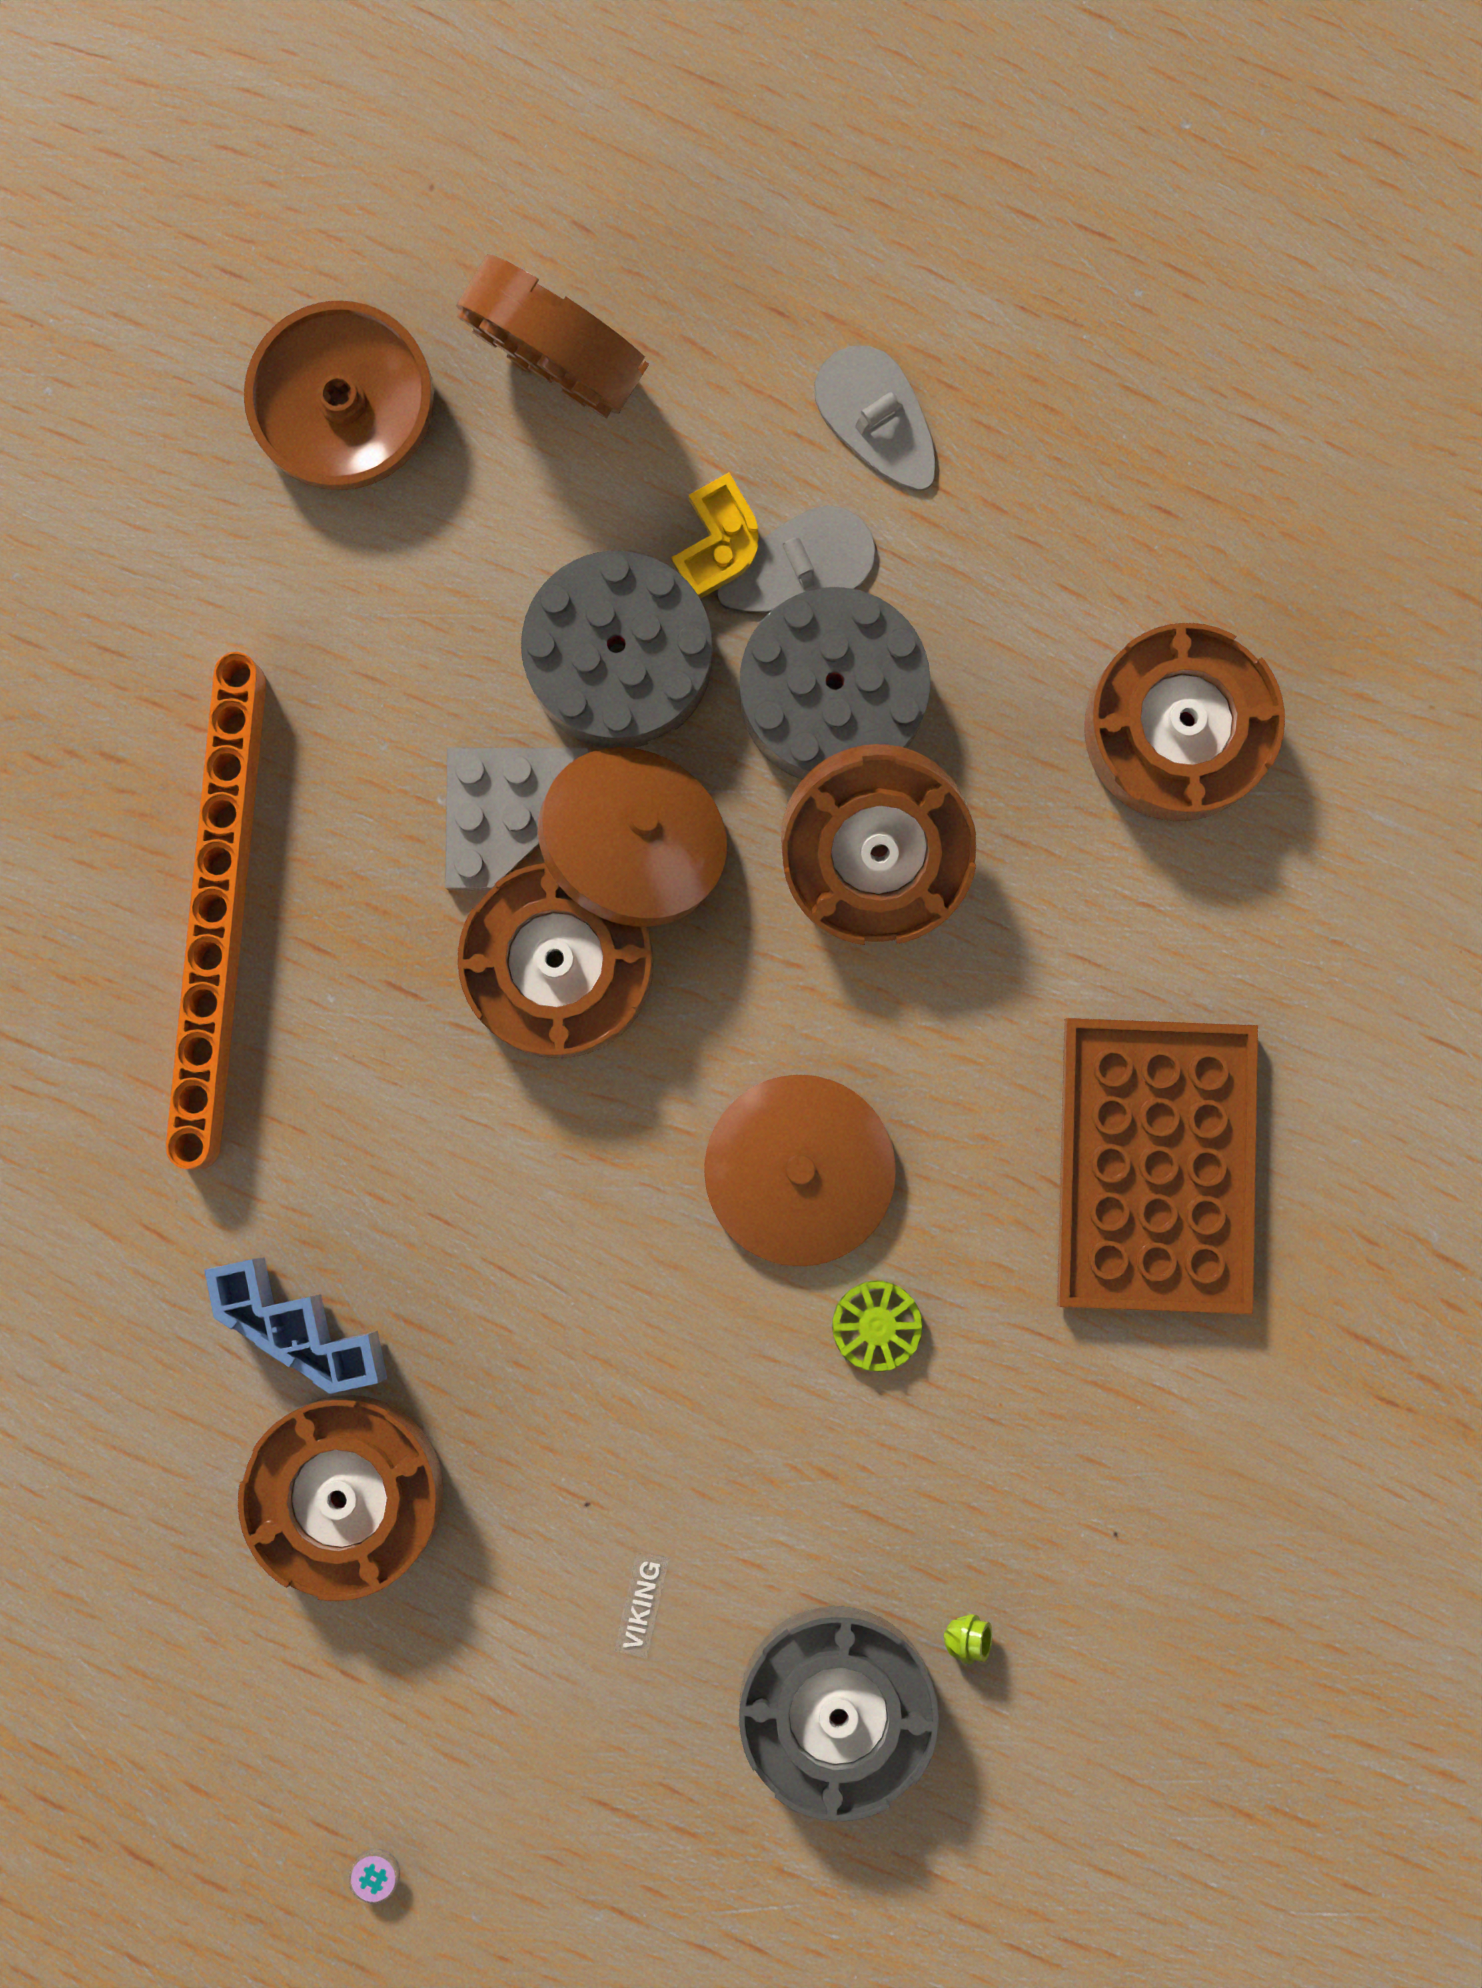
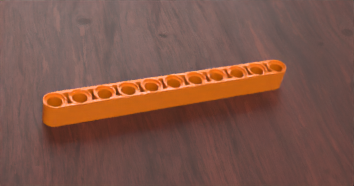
(227, 932)

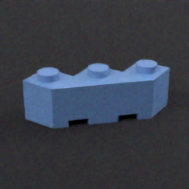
(292, 1330)

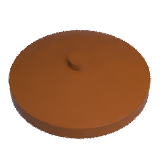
(338, 395)
(632, 836)
(799, 1170)

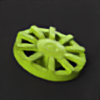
(877, 1326)

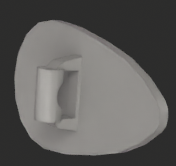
(876, 414)
(806, 553)

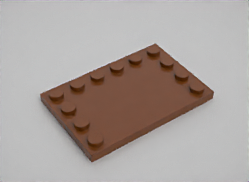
(1158, 1166)

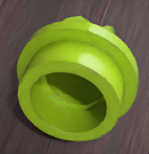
(968, 1639)

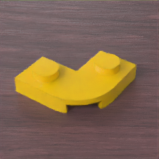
(730, 541)

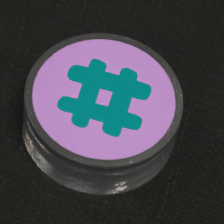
(374, 1876)

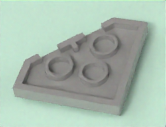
(495, 809)

